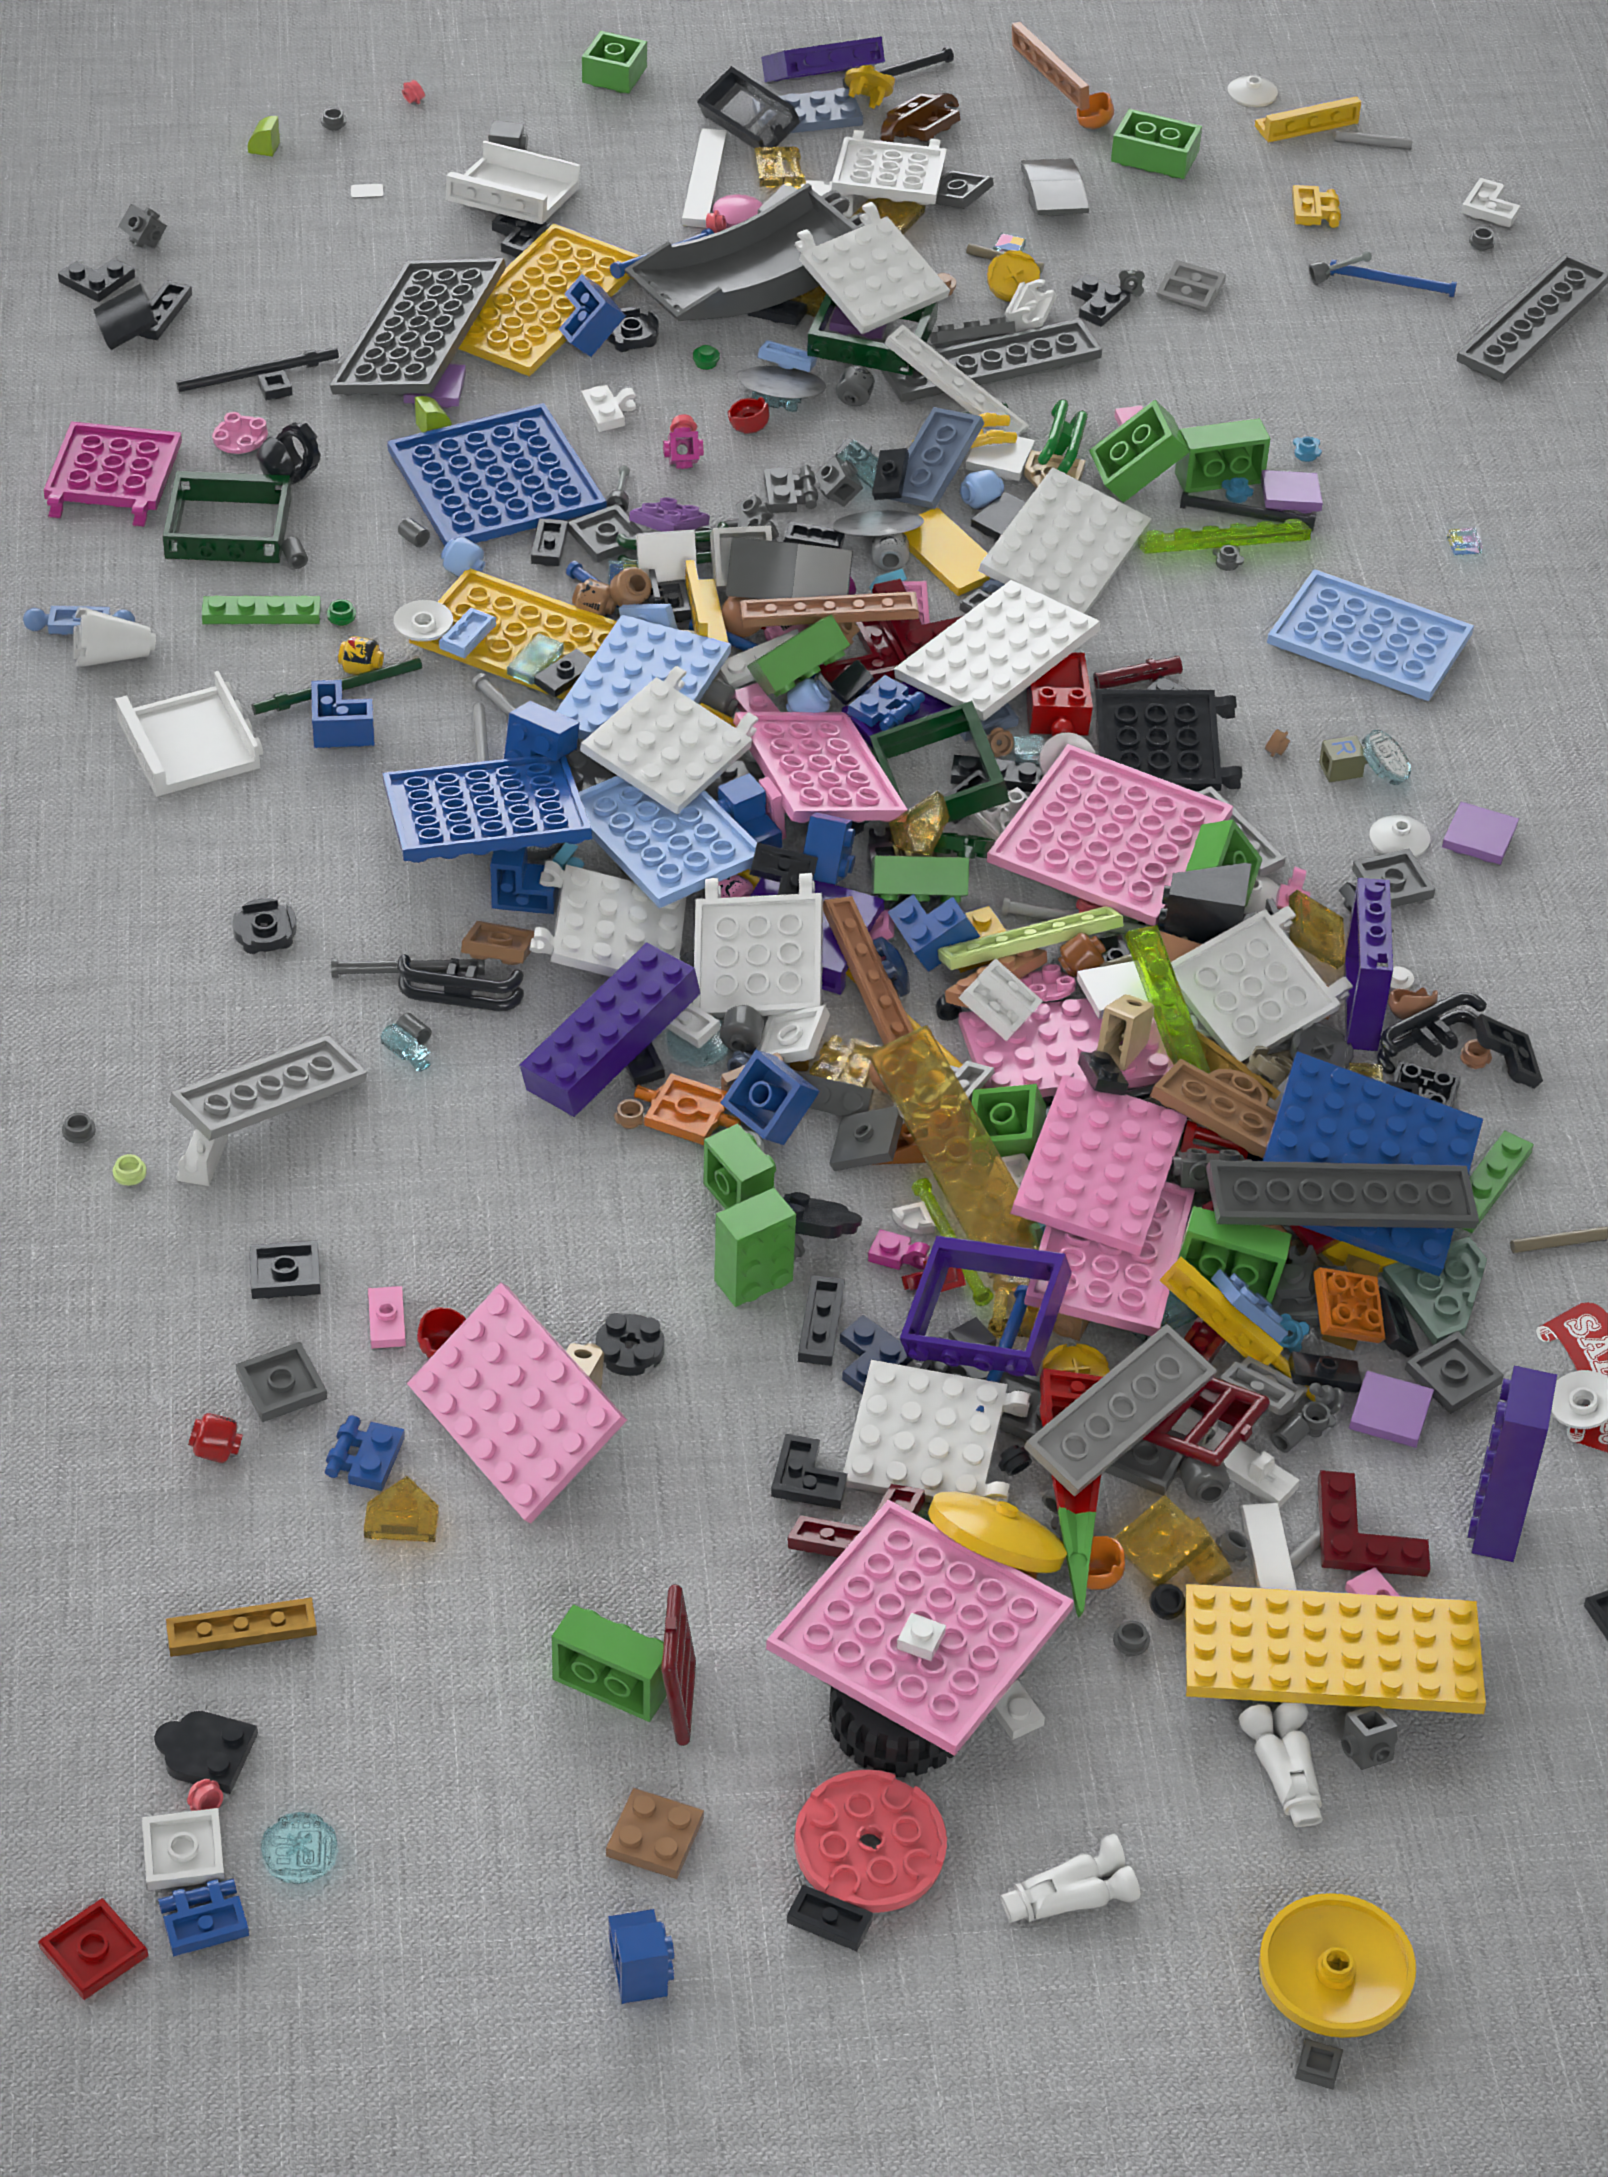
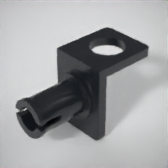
(850, 683)

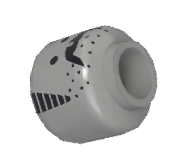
(890, 551)

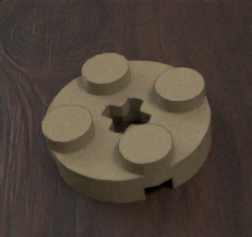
(1273, 1067)

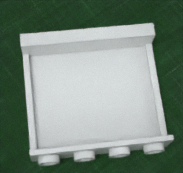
(515, 183)
(190, 738)

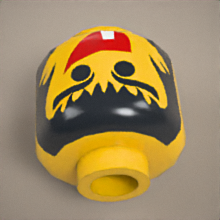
(360, 655)

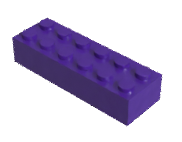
(610, 1029)
(1511, 1462)

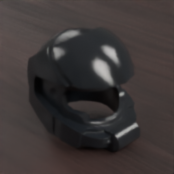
(281, 458)

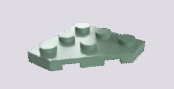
(1444, 1301)

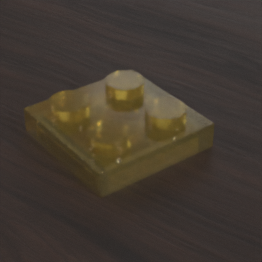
(1317, 930)
(1162, 1541)

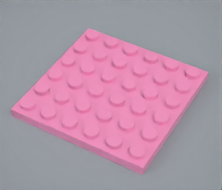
(1106, 833)
(904, 1566)

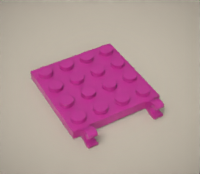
(112, 468)

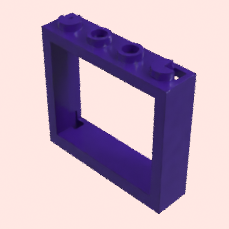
(822, 59)
(1366, 945)
(992, 1259)

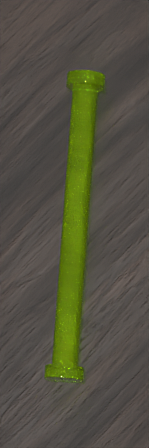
(922, 1189)

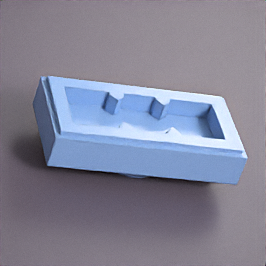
(786, 356)
(652, 613)
(467, 632)

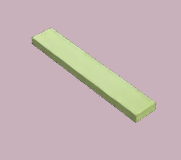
(1029, 937)

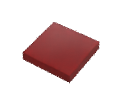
(93, 1948)

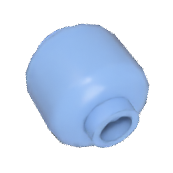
(981, 488)
(461, 556)
(808, 697)

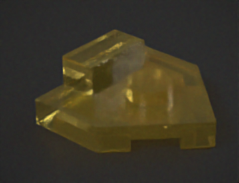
(921, 825)
(402, 1514)

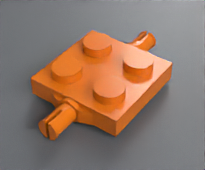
(685, 1108)

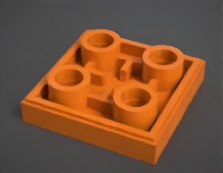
(1349, 1305)

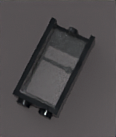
(748, 110)

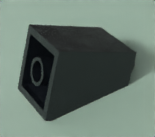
(1205, 902)

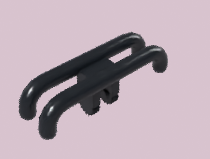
(459, 988)
(1428, 1028)

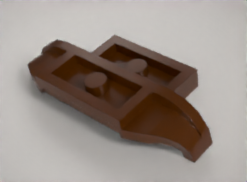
(921, 117)

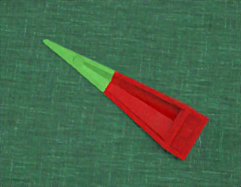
(1078, 1512)

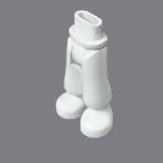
(1286, 1758)
(1074, 1885)

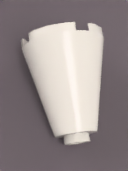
(109, 639)

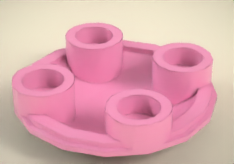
(737, 208)
(240, 433)
(1050, 983)

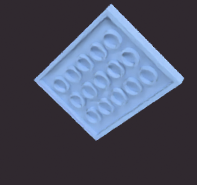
(1370, 634)
(631, 659)
(665, 850)

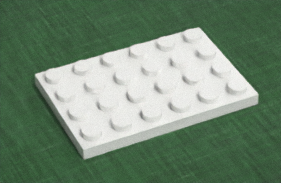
(1066, 542)
(997, 649)

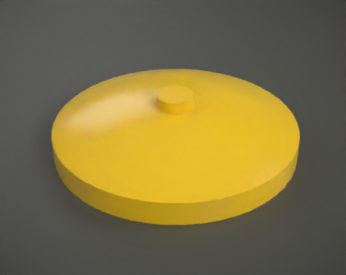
(997, 1531)
(1337, 1965)

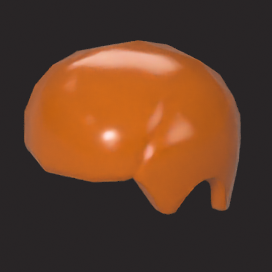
(1099, 113)
(1106, 1563)

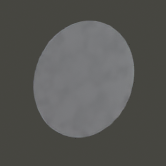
(782, 382)
(872, 522)

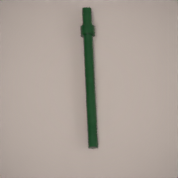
(283, 701)

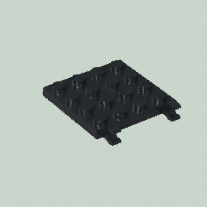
(1166, 734)

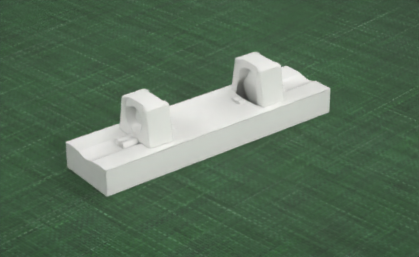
(1246, 1466)

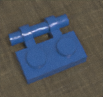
(879, 704)
(375, 1455)
(207, 1924)

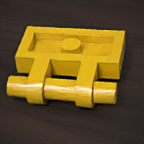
(1308, 208)

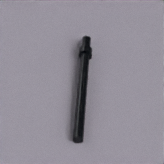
(309, 358)

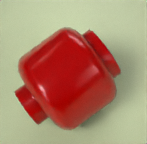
(215, 1438)

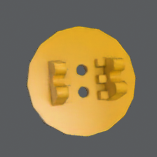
(869, 83)

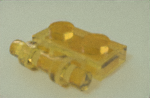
(853, 1061)

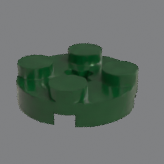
(963, 845)

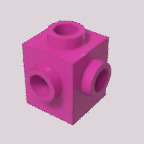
(685, 437)

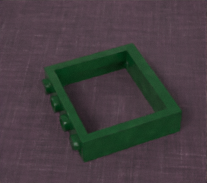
(862, 351)
(226, 488)
(937, 728)

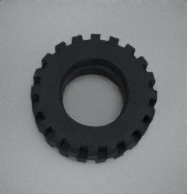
(879, 1740)

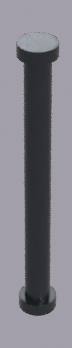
(945, 55)
(1243, 510)

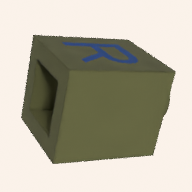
(1342, 758)

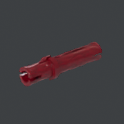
(1168, 667)

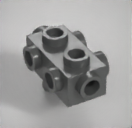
(754, 513)
(1190, 1167)

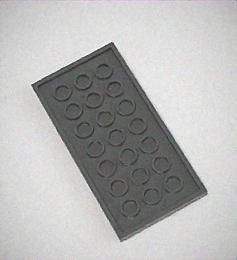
(418, 327)

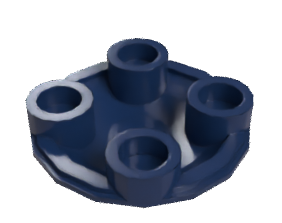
(893, 965)

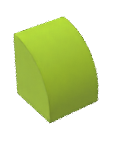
(265, 137)
(430, 414)

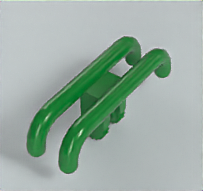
(1063, 436)

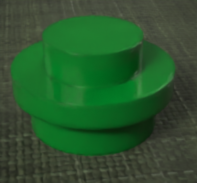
(706, 357)
(341, 612)

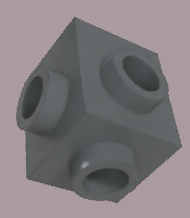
(147, 229)
(839, 481)
(1369, 1737)

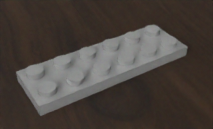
(267, 1087)
(1120, 1409)

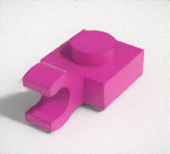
(895, 1249)

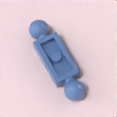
(62, 618)

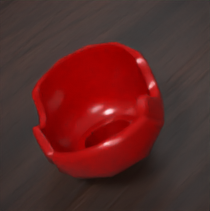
(749, 415)
(436, 1328)

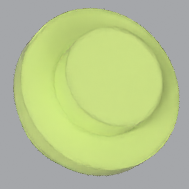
(129, 1170)

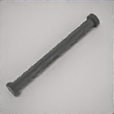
(383, 967)

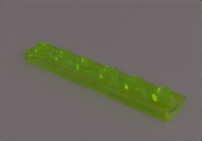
(1213, 537)
(1166, 996)

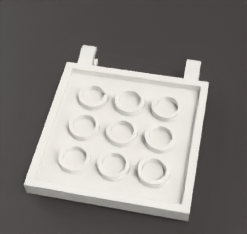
(889, 169)
(872, 272)
(668, 743)
(604, 921)
(759, 950)
(1255, 985)
(926, 1432)

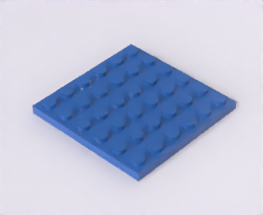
(496, 475)
(485, 807)
(1351, 1118)

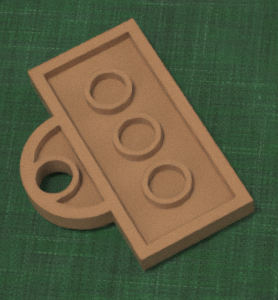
(1221, 1101)

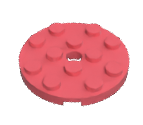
(878, 1805)

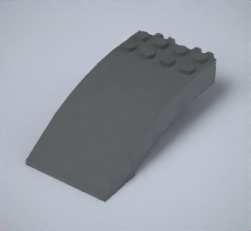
(745, 264)

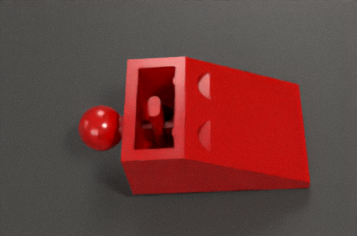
(1061, 699)

